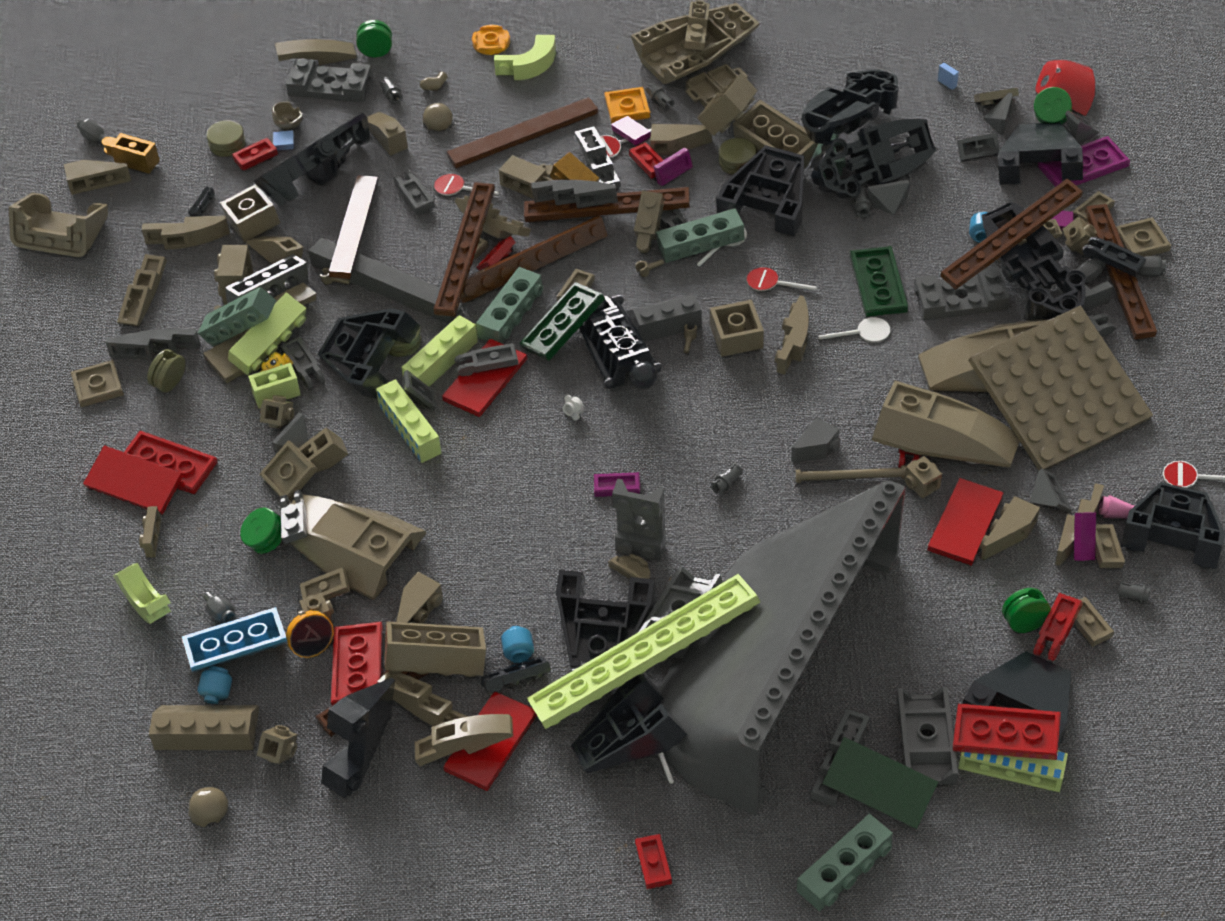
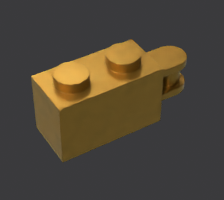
(134, 152)
(572, 169)

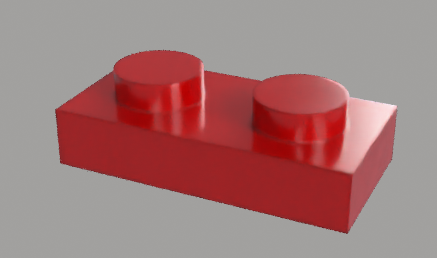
(255, 154)
(645, 158)
(500, 251)
(653, 861)

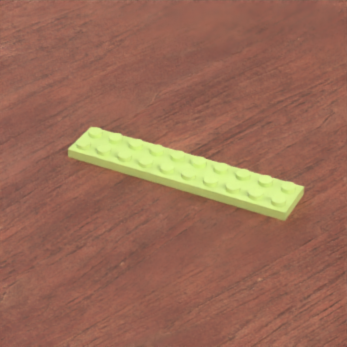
(642, 651)

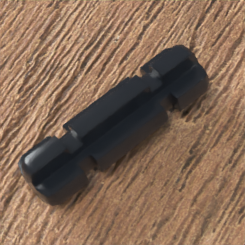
(201, 202)

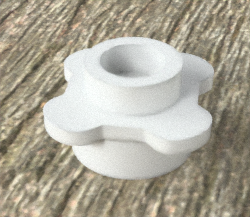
(573, 407)

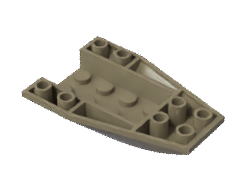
(663, 44)
(948, 366)
(942, 428)
(355, 539)

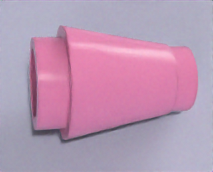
(1114, 508)

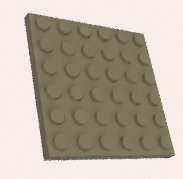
(1060, 388)

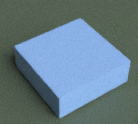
(948, 76)
(283, 140)

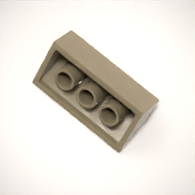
(769, 127)
(434, 649)
(204, 727)

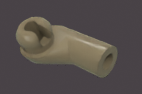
(434, 83)

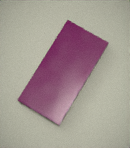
(1099, 159)

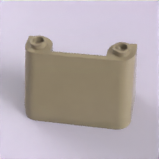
(44, 230)

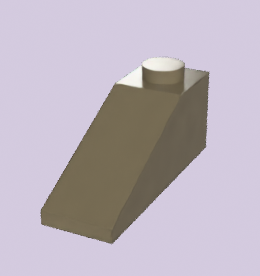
(388, 132)
(92, 175)
(324, 449)

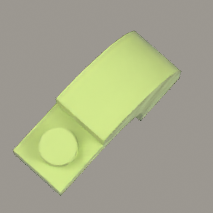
(530, 63)
(141, 594)

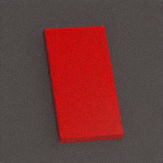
(479, 390)
(190, 462)
(133, 479)
(965, 521)
(356, 658)
(1007, 731)
(485, 764)

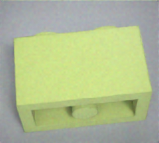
(275, 381)

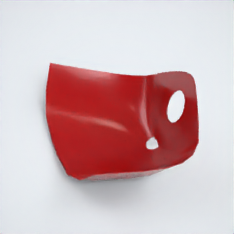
(1074, 79)

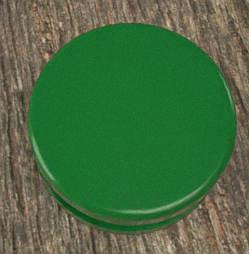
(374, 38)
(1052, 105)
(261, 530)
(1026, 610)

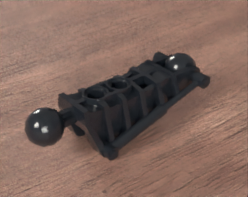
(618, 346)

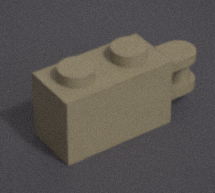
(519, 175)
(648, 219)

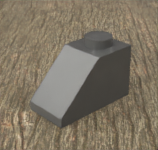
(816, 442)

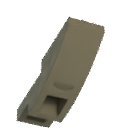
(697, 25)
(497, 224)
(187, 234)
(795, 336)
(463, 733)

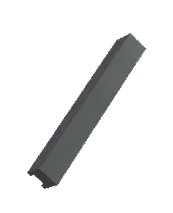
(384, 280)

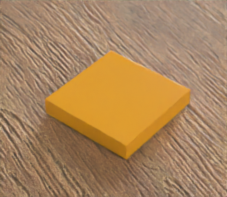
(627, 103)

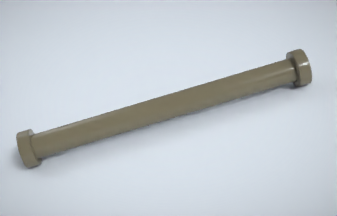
(850, 474)

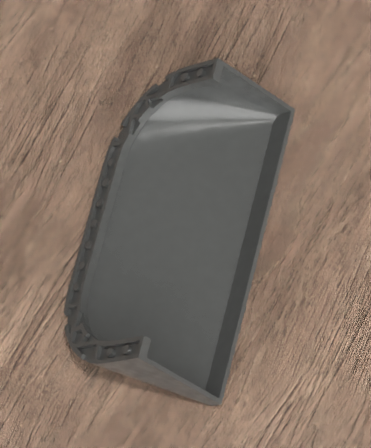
(745, 670)

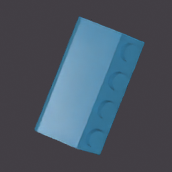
(234, 640)

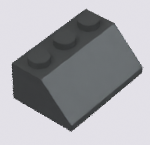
(666, 317)

